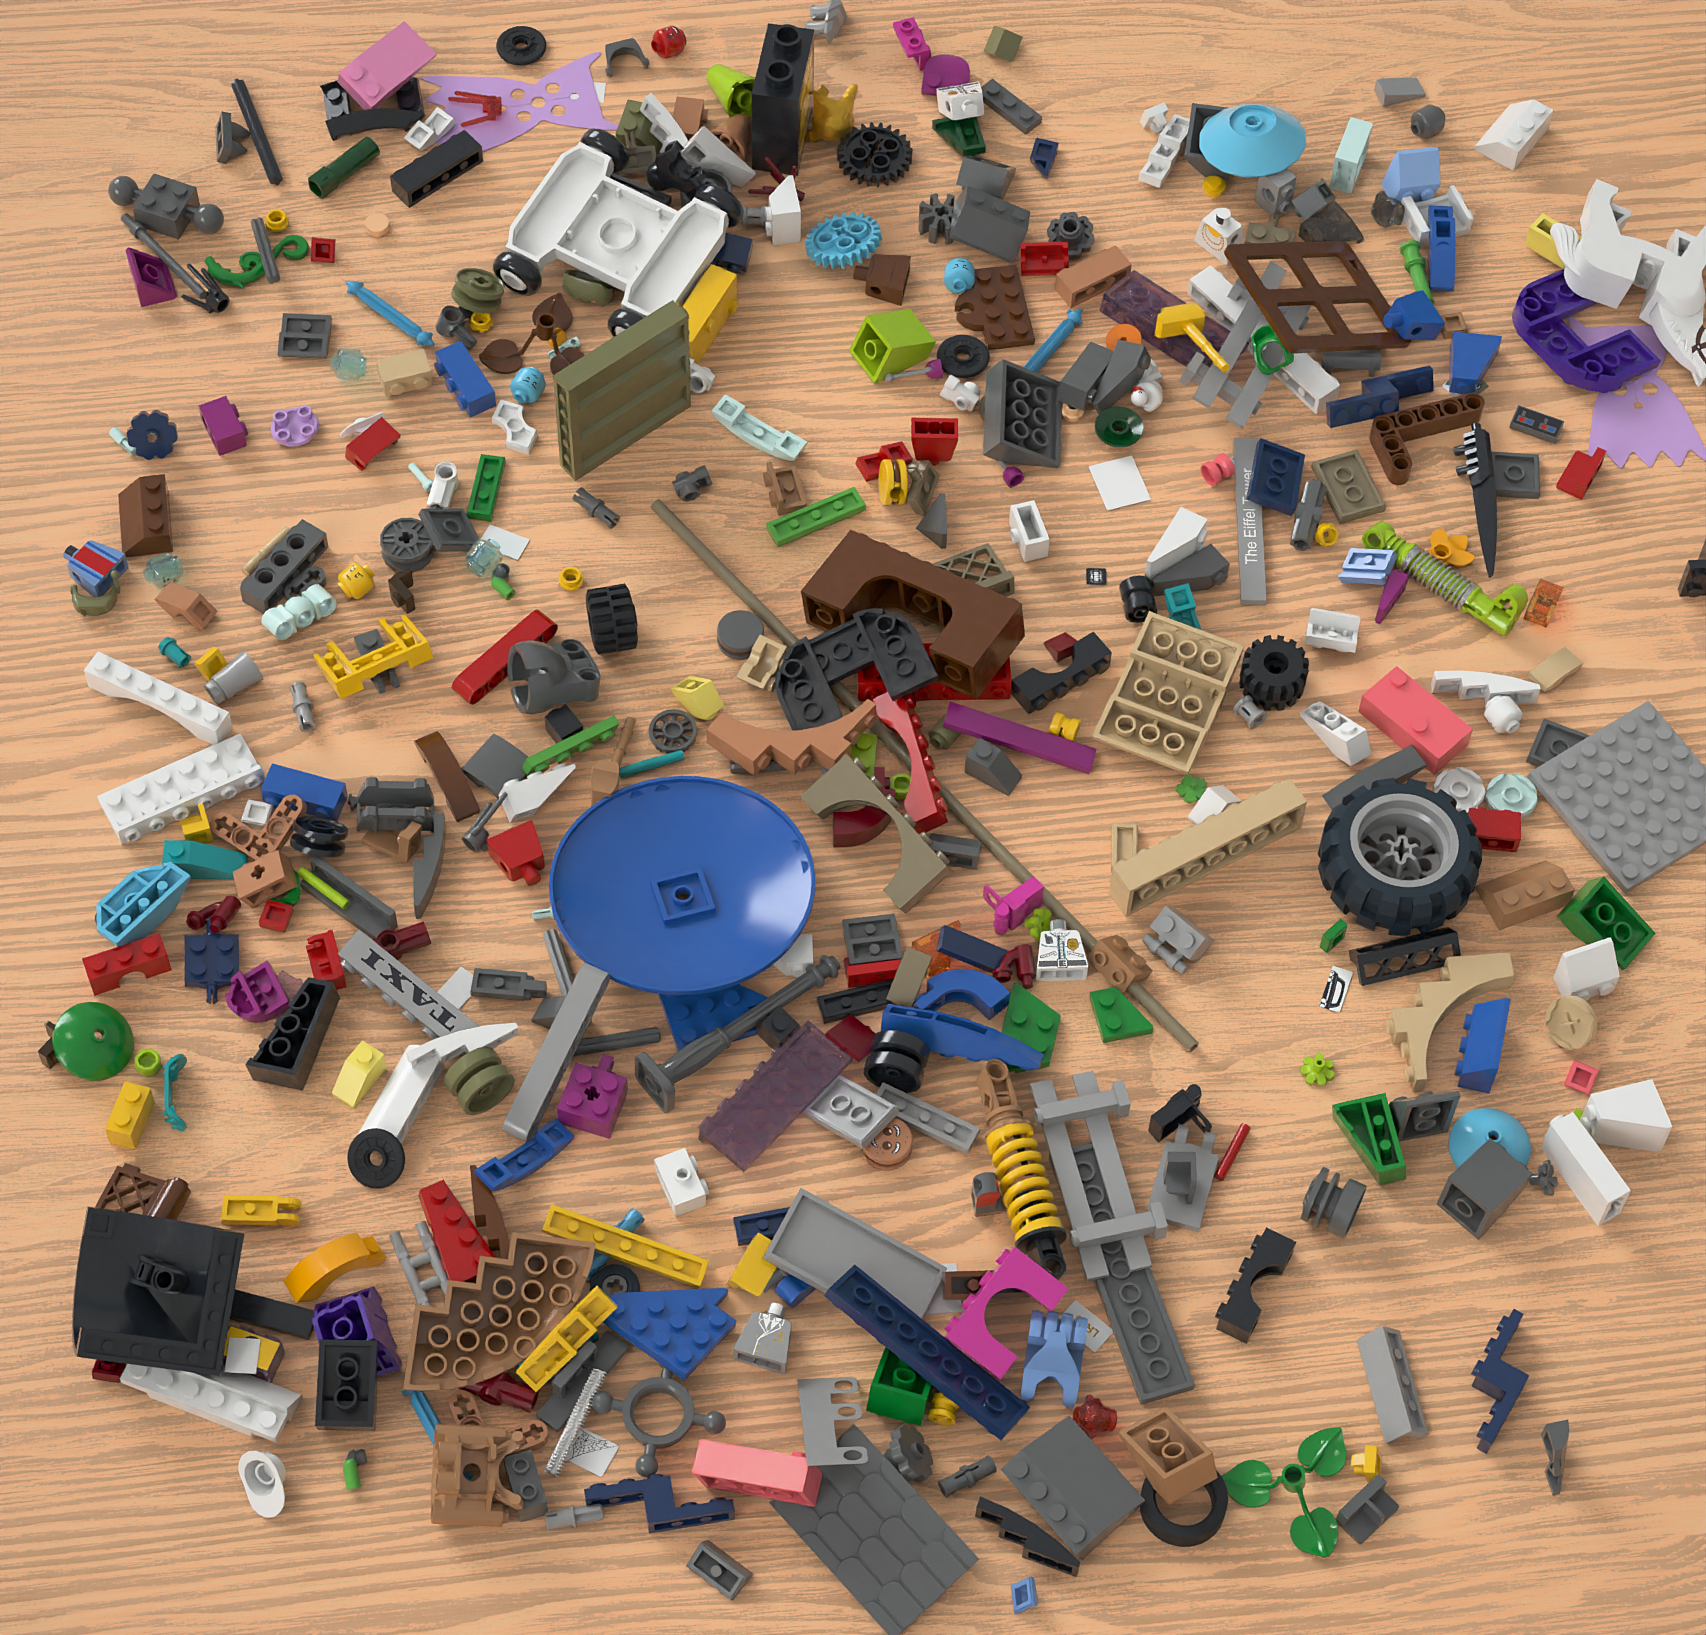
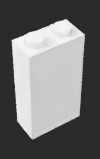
(1585, 1168)

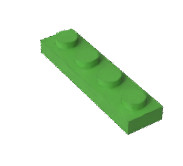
(815, 516)
(579, 742)

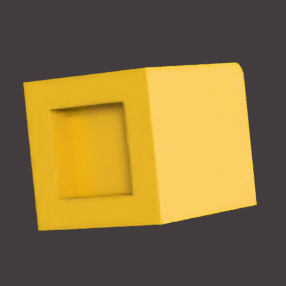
(197, 827)

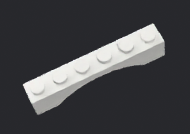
(193, 713)

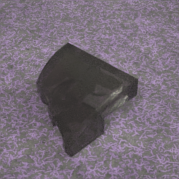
(1330, 225)

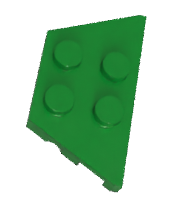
(1031, 1023)

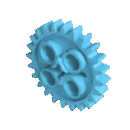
(843, 240)

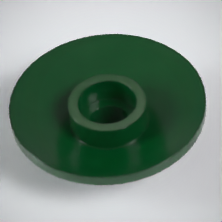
(1122, 420)

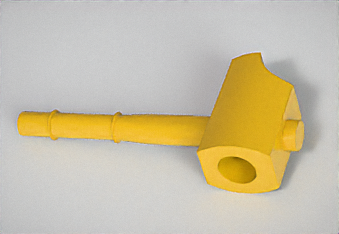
(1188, 320)

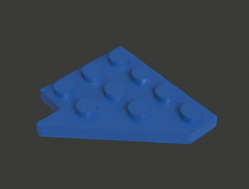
(699, 1014)
(673, 1325)

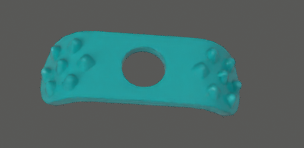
(171, 1072)

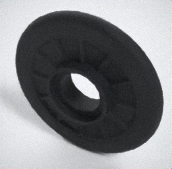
(511, 37)
(966, 344)
(392, 1154)

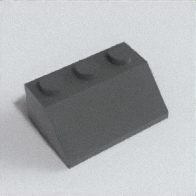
(1199, 116)
(989, 224)

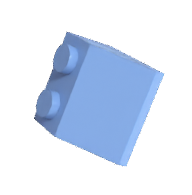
(1413, 174)

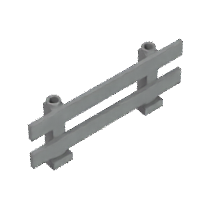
(1215, 382)
(1127, 1224)

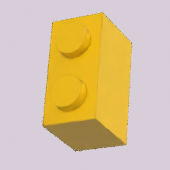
(129, 1115)

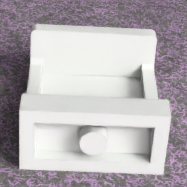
(1417, 215)

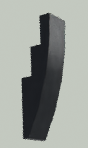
(1037, 1543)

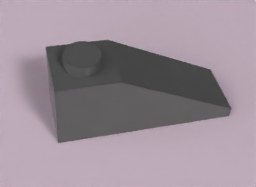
(1121, 374)
(1200, 570)

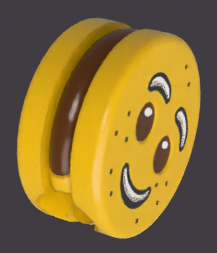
(893, 482)

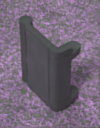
(1355, 359)

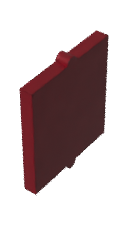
(852, 1037)

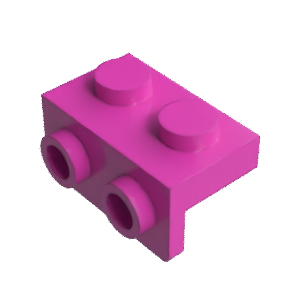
(912, 41)

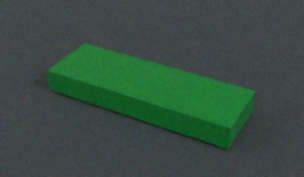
(486, 487)

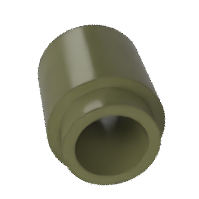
(942, 737)

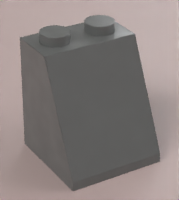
(1483, 1188)

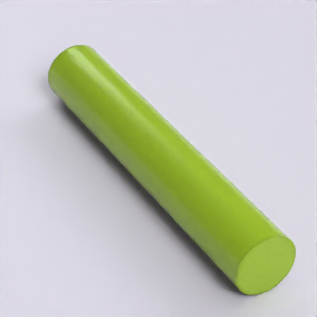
(323, 887)

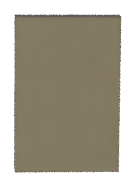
(1348, 486)

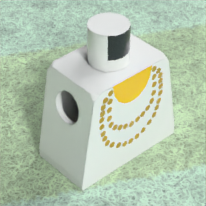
(1217, 232)

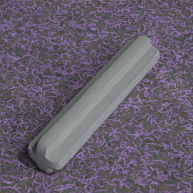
(558, 960)

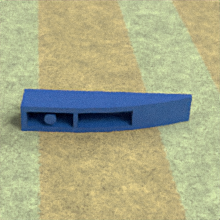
(960, 1037)

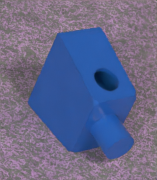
(1414, 317)

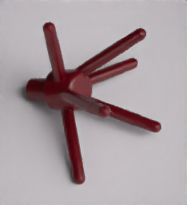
(779, 178)

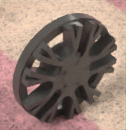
(672, 731)

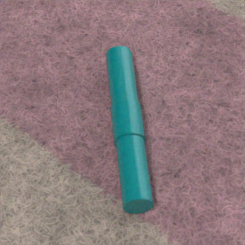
(651, 763)

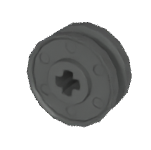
(406, 545)

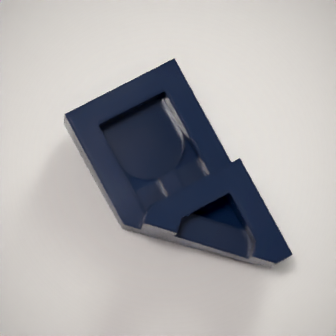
(1044, 156)

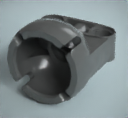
(554, 674)

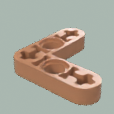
(266, 836)
(525, 1428)

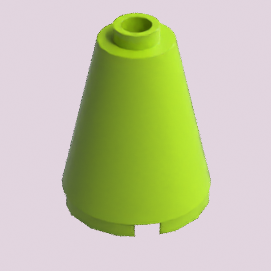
(731, 89)

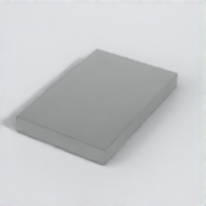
(851, 1111)

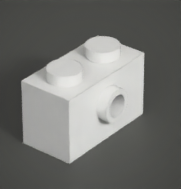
(1028, 531)
(680, 1182)

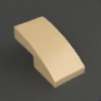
(1554, 669)

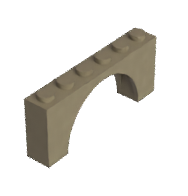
(919, 865)

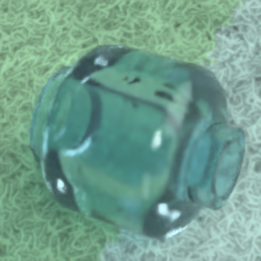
(348, 364)
(483, 557)
(163, 569)

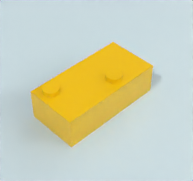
(710, 308)

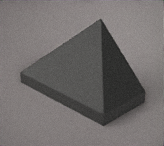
(935, 522)

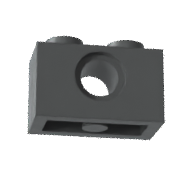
(526, 1482)

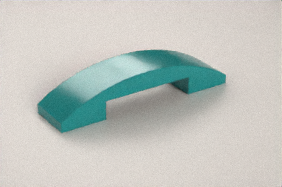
(1182, 605)

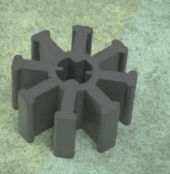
(936, 218)

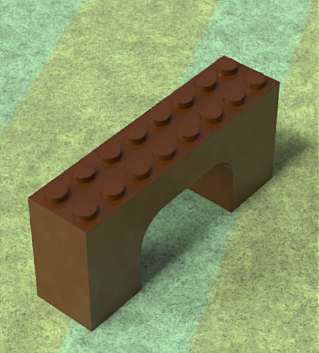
(869, 574)

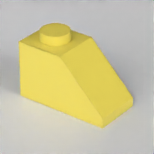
(698, 697)
(359, 1074)

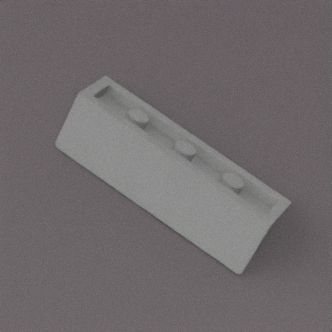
(1392, 1384)

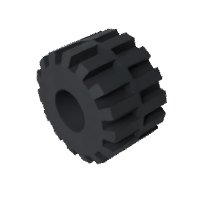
(612, 619)
(1274, 672)

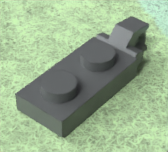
(506, 985)

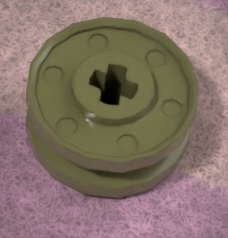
(478, 290)

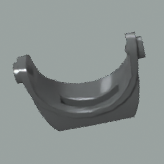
(622, 47)

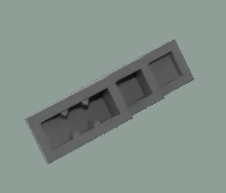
(1399, 765)
(428, 869)

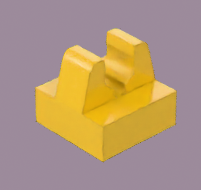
(211, 663)
(1367, 1463)

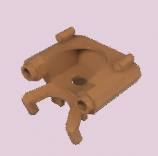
(465, 1501)

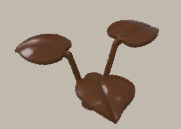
(552, 313)

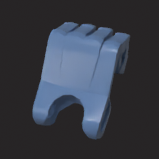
(1054, 1353)

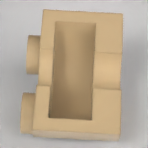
(763, 664)

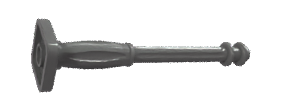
(660, 1078)

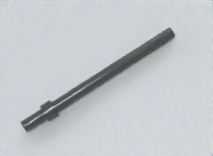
(139, 232)

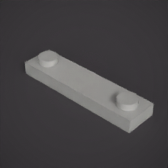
(931, 1120)

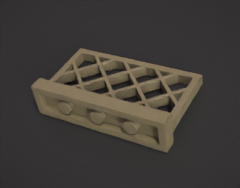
(1000, 583)

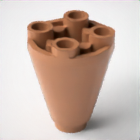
(735, 134)

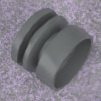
(1333, 1202)

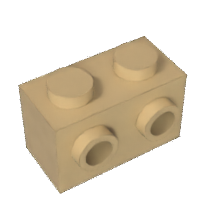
(404, 372)

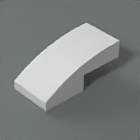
(433, 129)

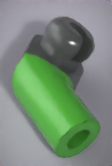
(500, 579)
(350, 1468)

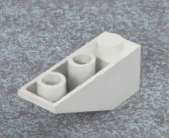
(710, 153)
(1341, 735)
(531, 794)

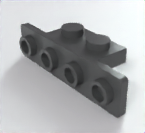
(572, 1378)

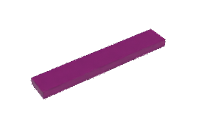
(1019, 737)

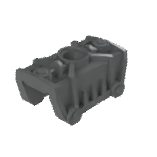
(394, 805)

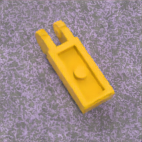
(259, 1210)

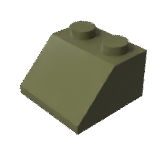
(636, 121)

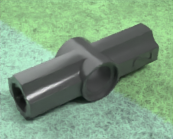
(1308, 515)

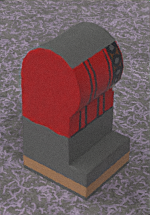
(986, 1195)

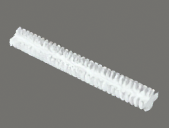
(574, 1422)

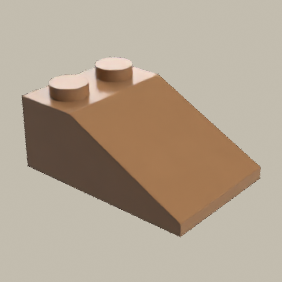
(1169, 1454)

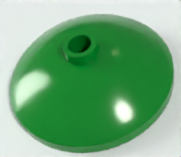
(83, 1052)

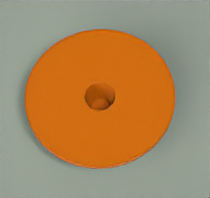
(1122, 332)

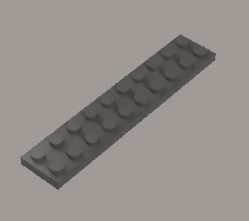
(1133, 1304)

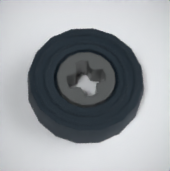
(618, 1274)

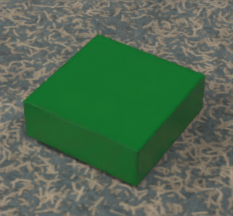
(1333, 935)

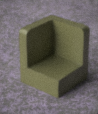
(1003, 43)

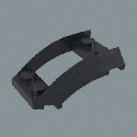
(342, 121)

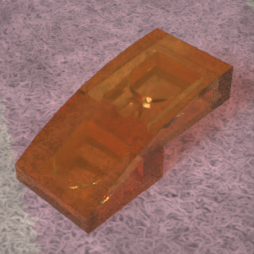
(1543, 603)

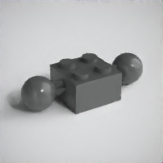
(166, 205)

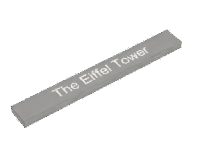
(1249, 527)

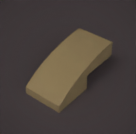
(909, 978)

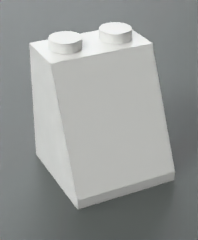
(1628, 1117)

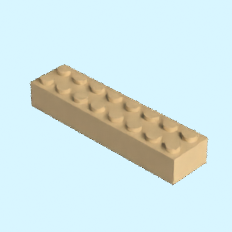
(1207, 846)

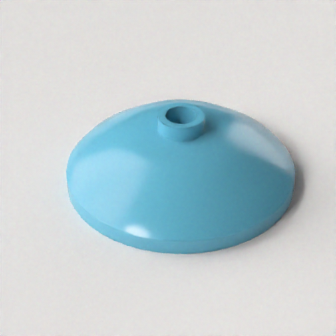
(1474, 1130)

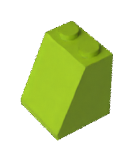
(891, 343)

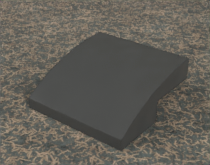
(304, 335)
(495, 764)
(872, 939)

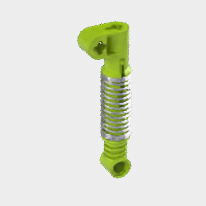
(1450, 586)

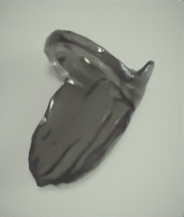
(1385, 213)

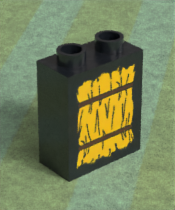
(782, 97)

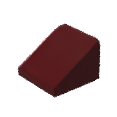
(1060, 646)

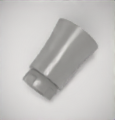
(233, 678)

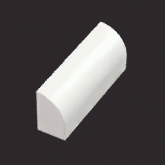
(404, 1096)

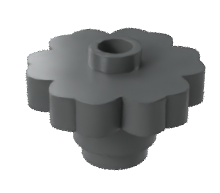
(1074, 231)
(909, 1453)

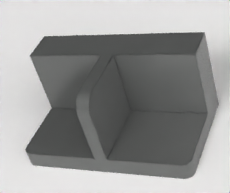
(1181, 1174)
(1367, 1510)

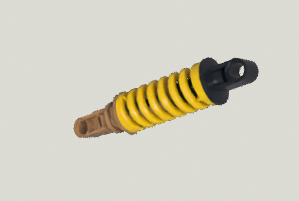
(1020, 1171)

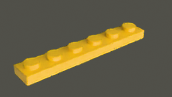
(626, 1246)

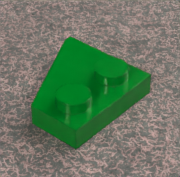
(1117, 1016)

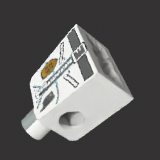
(963, 101)
(1061, 954)

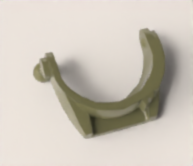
(96, 605)

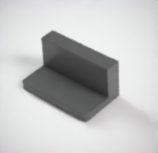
(960, 851)

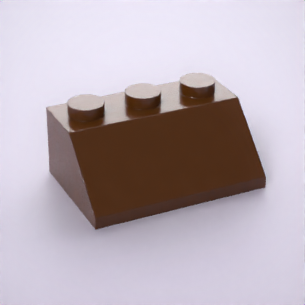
(145, 517)

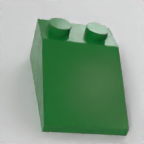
(1603, 913)
(898, 1391)

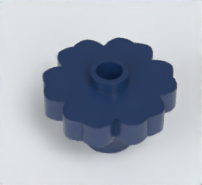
(149, 444)

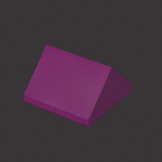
(150, 278)

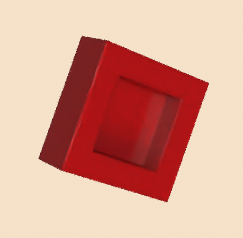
(276, 916)

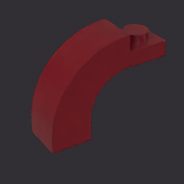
(864, 824)

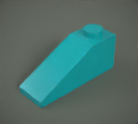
(203, 860)

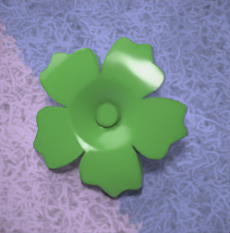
(1191, 789)

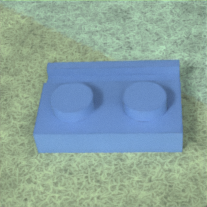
(1367, 566)

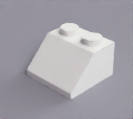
(784, 214)
(1588, 970)

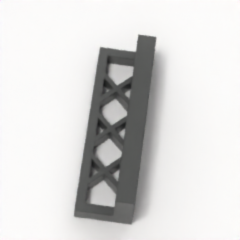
(364, 911)

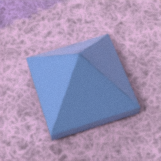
(1024, 1595)

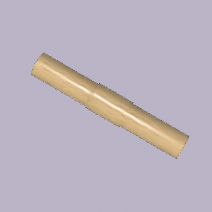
(264, 552)

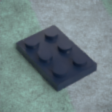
(1275, 477)

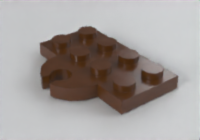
(997, 308)

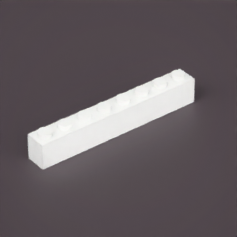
(1302, 376)

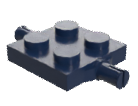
(211, 961)

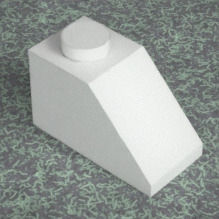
(797, 957)

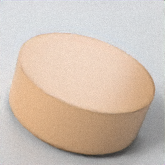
(377, 225)

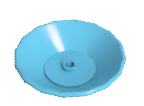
(1252, 140)

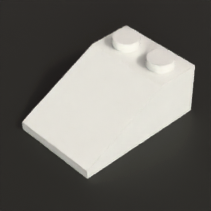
(1180, 541)

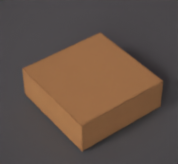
(1453, 323)

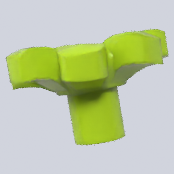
(1039, 922)
(1317, 1070)

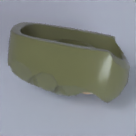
(587, 288)

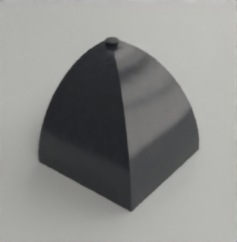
(149, 1327)

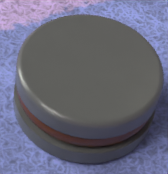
(738, 633)

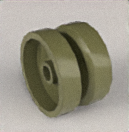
(479, 1080)

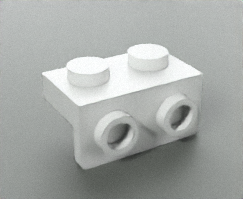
(1332, 630)

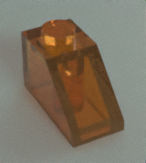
(928, 945)

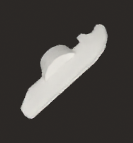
(361, 425)

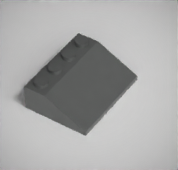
(1022, 416)
(1073, 1486)

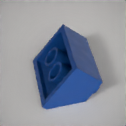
(1482, 1045)

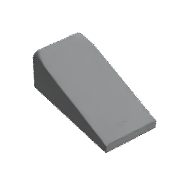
(1398, 90)

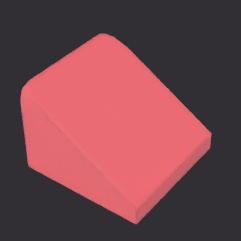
(1581, 1077)

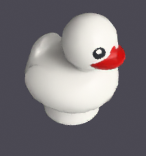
(1147, 395)

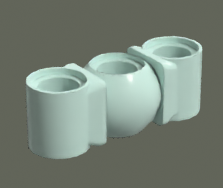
(299, 612)

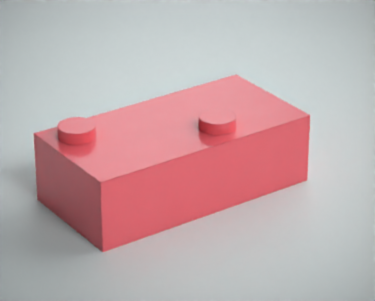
(1415, 719)
(757, 1472)

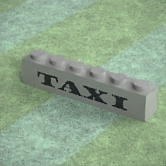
(402, 987)

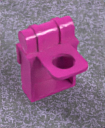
(1015, 906)

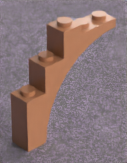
(793, 750)

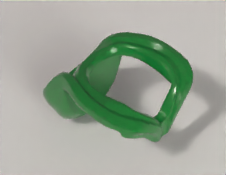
(1259, 340)

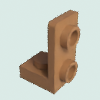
(398, 846)

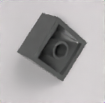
(985, 175)

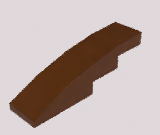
(488, 1214)

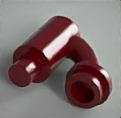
(220, 912)
(1025, 966)

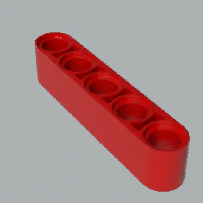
(491, 666)

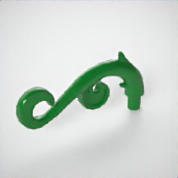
(226, 277)

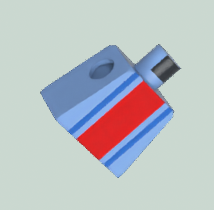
(93, 565)

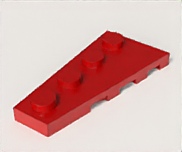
(453, 1233)

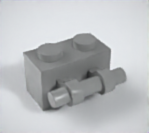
(1181, 934)

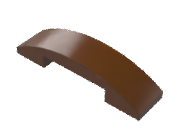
(448, 775)

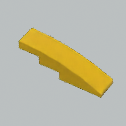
(566, 1339)

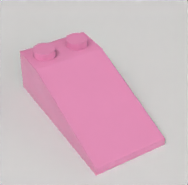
(385, 67)

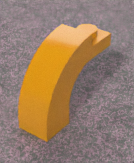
(329, 1262)

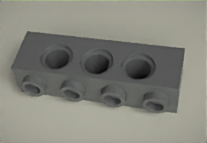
(271, 570)

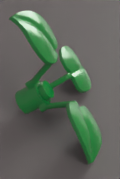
(1323, 1452)

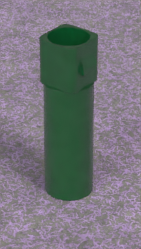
(329, 177)

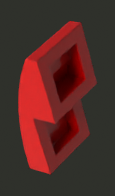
(870, 464)

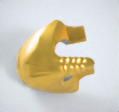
(832, 117)

